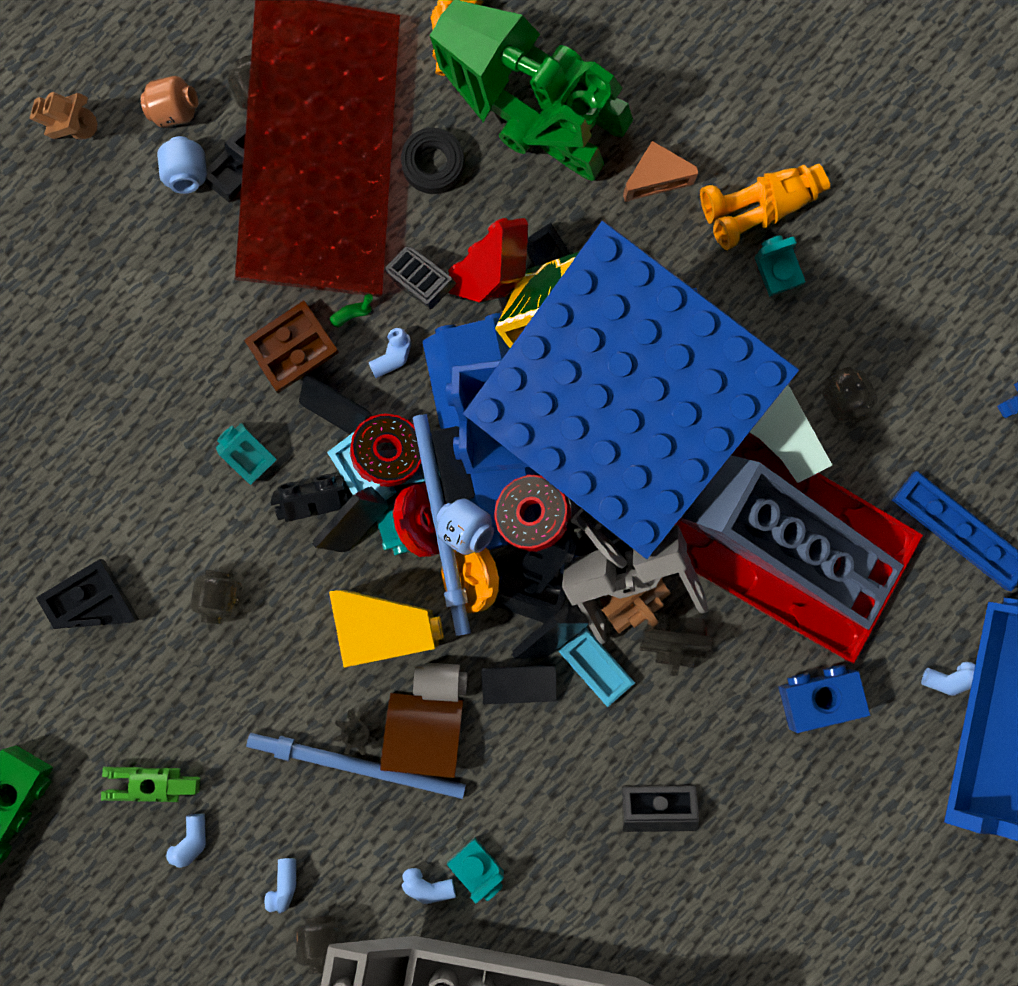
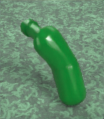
(352, 311)

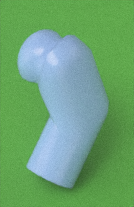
(950, 684)
(286, 887)

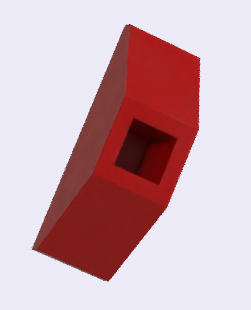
(493, 263)

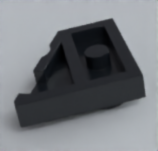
(87, 599)

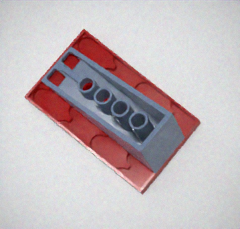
(796, 548)

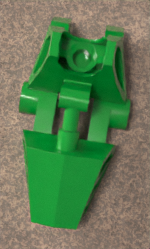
(482, 47)

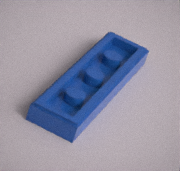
(959, 529)

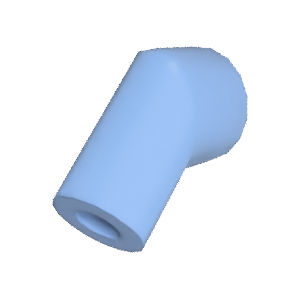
(396, 353)
(192, 845)
(424, 891)

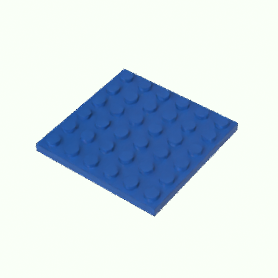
(628, 390)

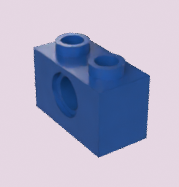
(845, 702)

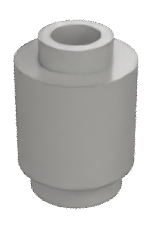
(439, 682)

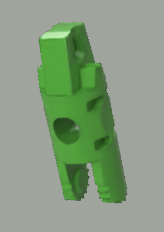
(166, 780)

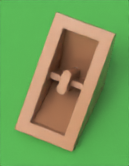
(659, 172)

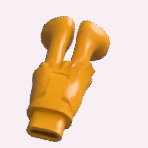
(777, 195)

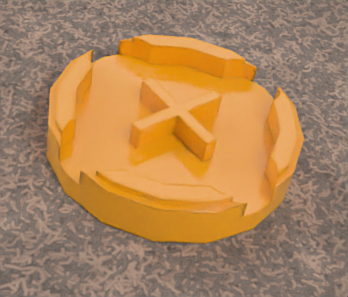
(479, 577)

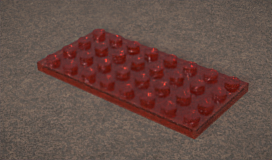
(317, 146)

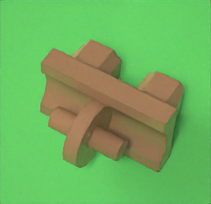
(64, 116)
(635, 608)

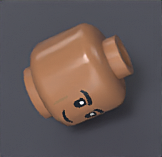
(169, 101)

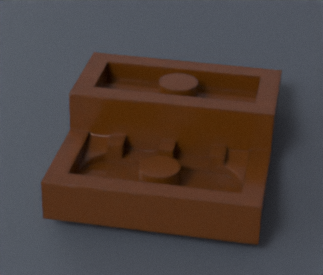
(291, 346)
(421, 736)

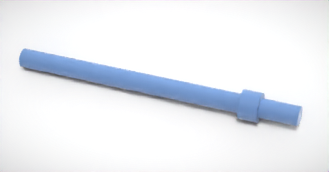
(455, 595)
(286, 748)

